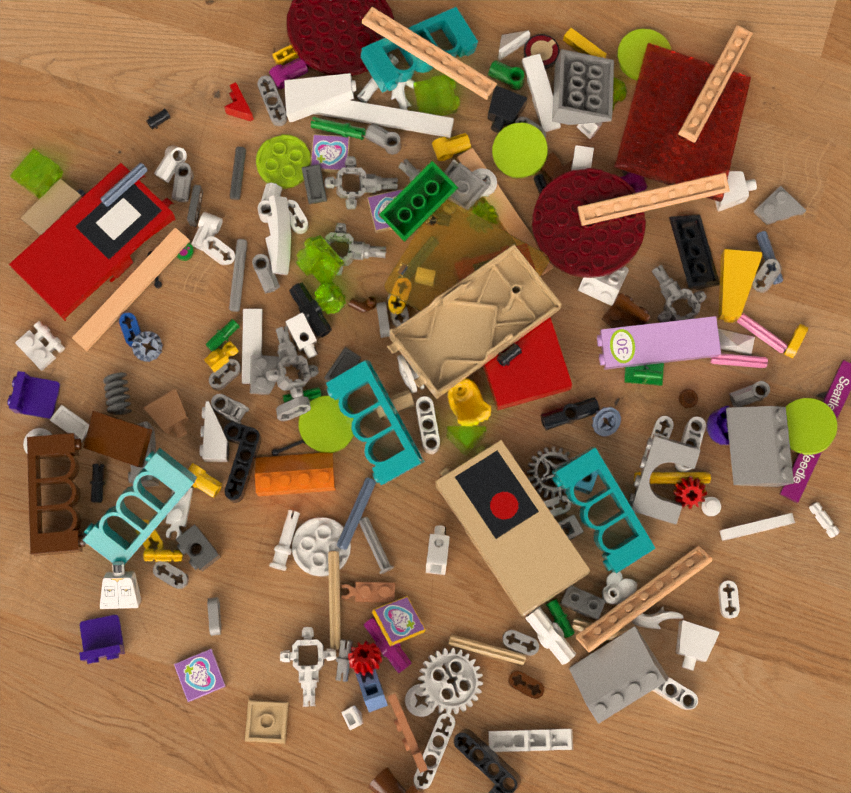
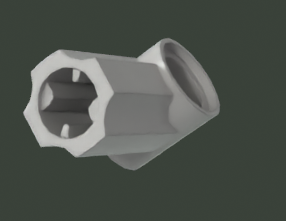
(382, 138)
(182, 183)
(266, 276)
(748, 394)

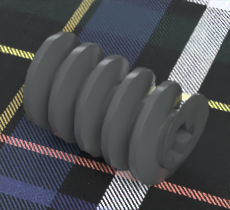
(115, 394)

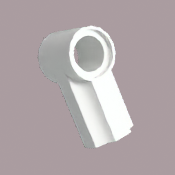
(166, 167)
(270, 190)
(208, 226)

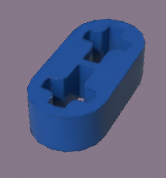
(125, 329)

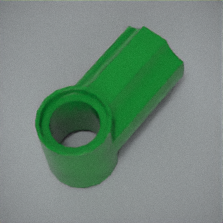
(506, 73)

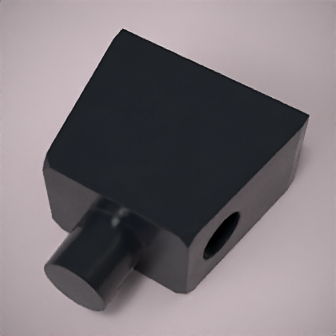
(505, 108)

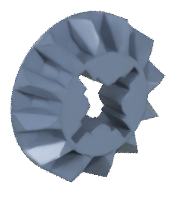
(139, 350)
(613, 418)

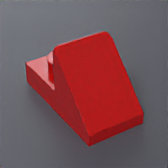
(239, 106)

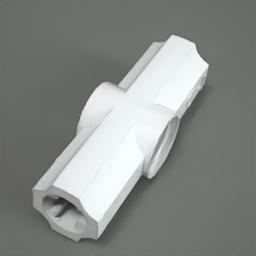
(550, 635)

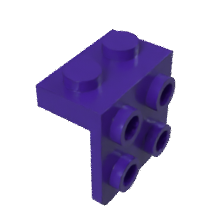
(33, 396)
(101, 639)

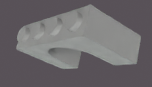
(660, 451)

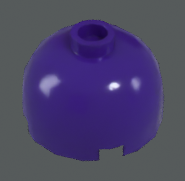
(718, 427)

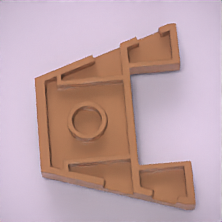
(409, 740)

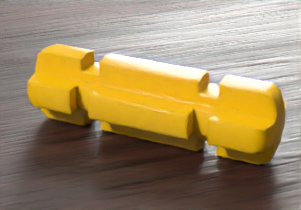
(162, 555)

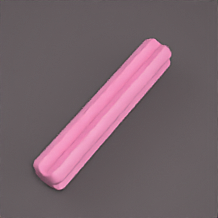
(762, 333)
(740, 360)

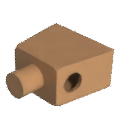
(169, 413)

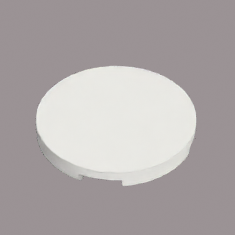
(313, 543)

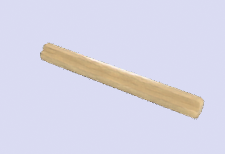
(334, 600)

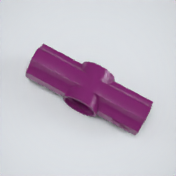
(393, 653)

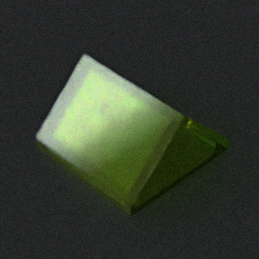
(465, 437)

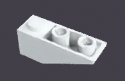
(215, 444)

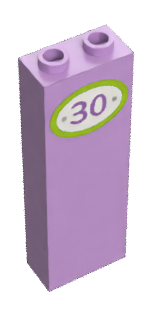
(659, 343)

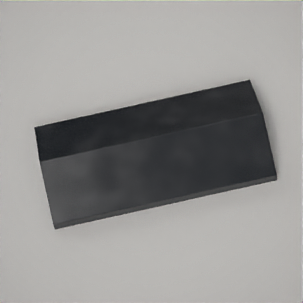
(694, 251)

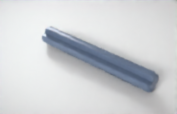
(356, 513)

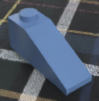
(372, 691)

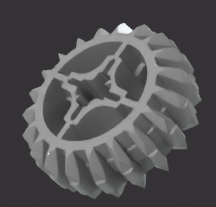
(547, 465)

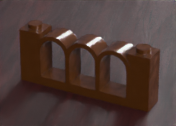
(52, 447)

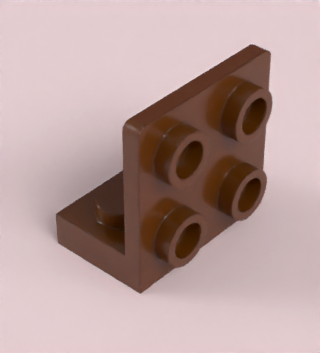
(625, 313)

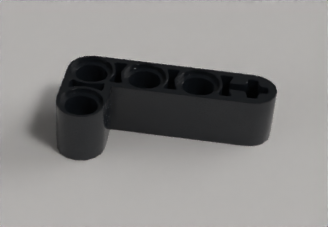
(239, 464)
(484, 764)

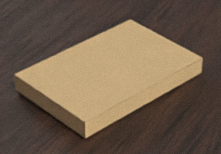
(51, 206)

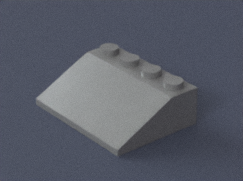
(582, 89)
(759, 446)
(618, 674)

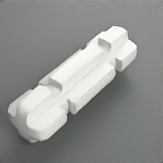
(824, 519)

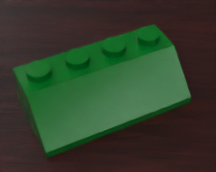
(418, 200)

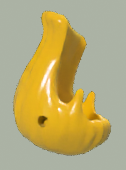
(468, 403)

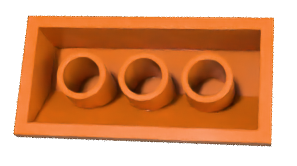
(294, 474)

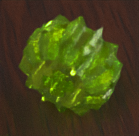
(487, 210)
(330, 297)

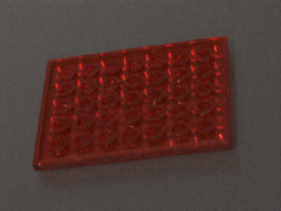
(659, 106)

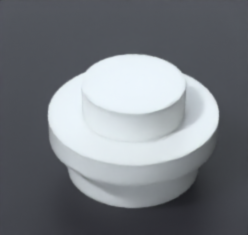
(711, 506)

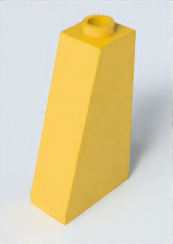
(736, 278)

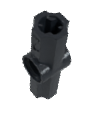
(310, 309)
(558, 417)

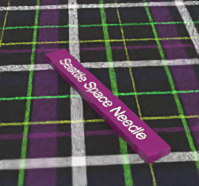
(805, 464)

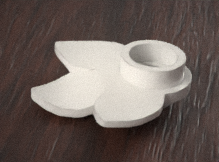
(620, 587)

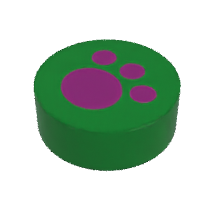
(186, 253)

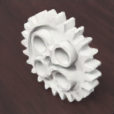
(434, 688)

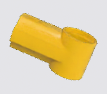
(446, 148)
(205, 482)

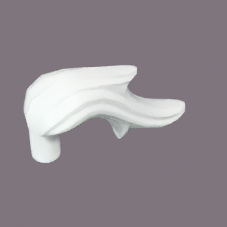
(399, 94)
(653, 620)

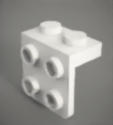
(604, 287)

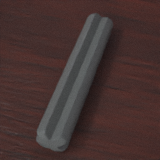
(237, 174)

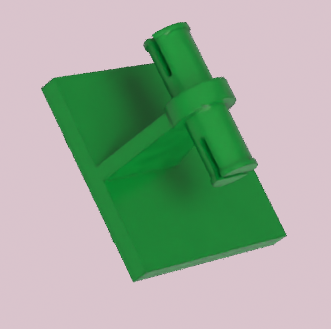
(645, 374)

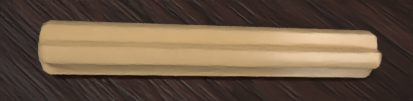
(487, 649)

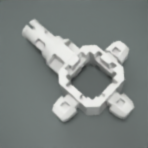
(308, 674)

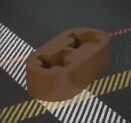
(523, 688)

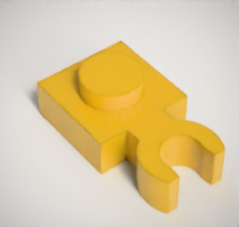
(219, 358)

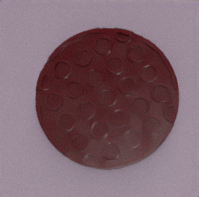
(331, 33)
(592, 248)

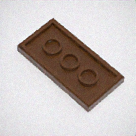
(118, 439)

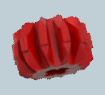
(695, 496)
(365, 658)

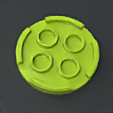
(632, 49)
(520, 150)
(282, 160)
(325, 426)
(810, 426)

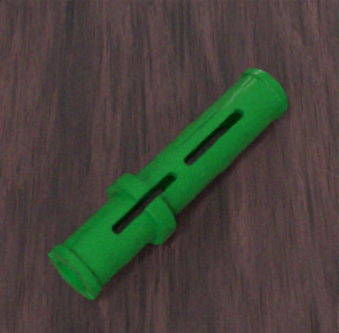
(345, 130)

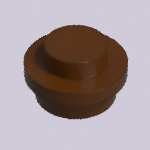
(688, 398)

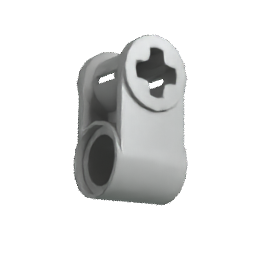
(232, 410)

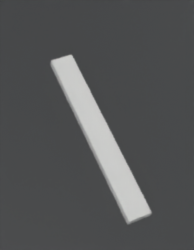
(391, 118)

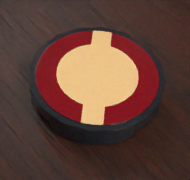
(545, 46)

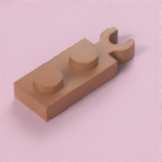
(371, 592)

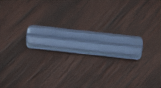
(126, 182)
(768, 253)

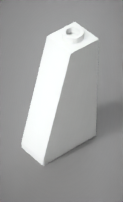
(316, 94)

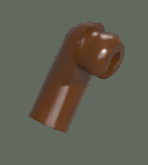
(364, 306)

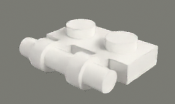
(35, 350)

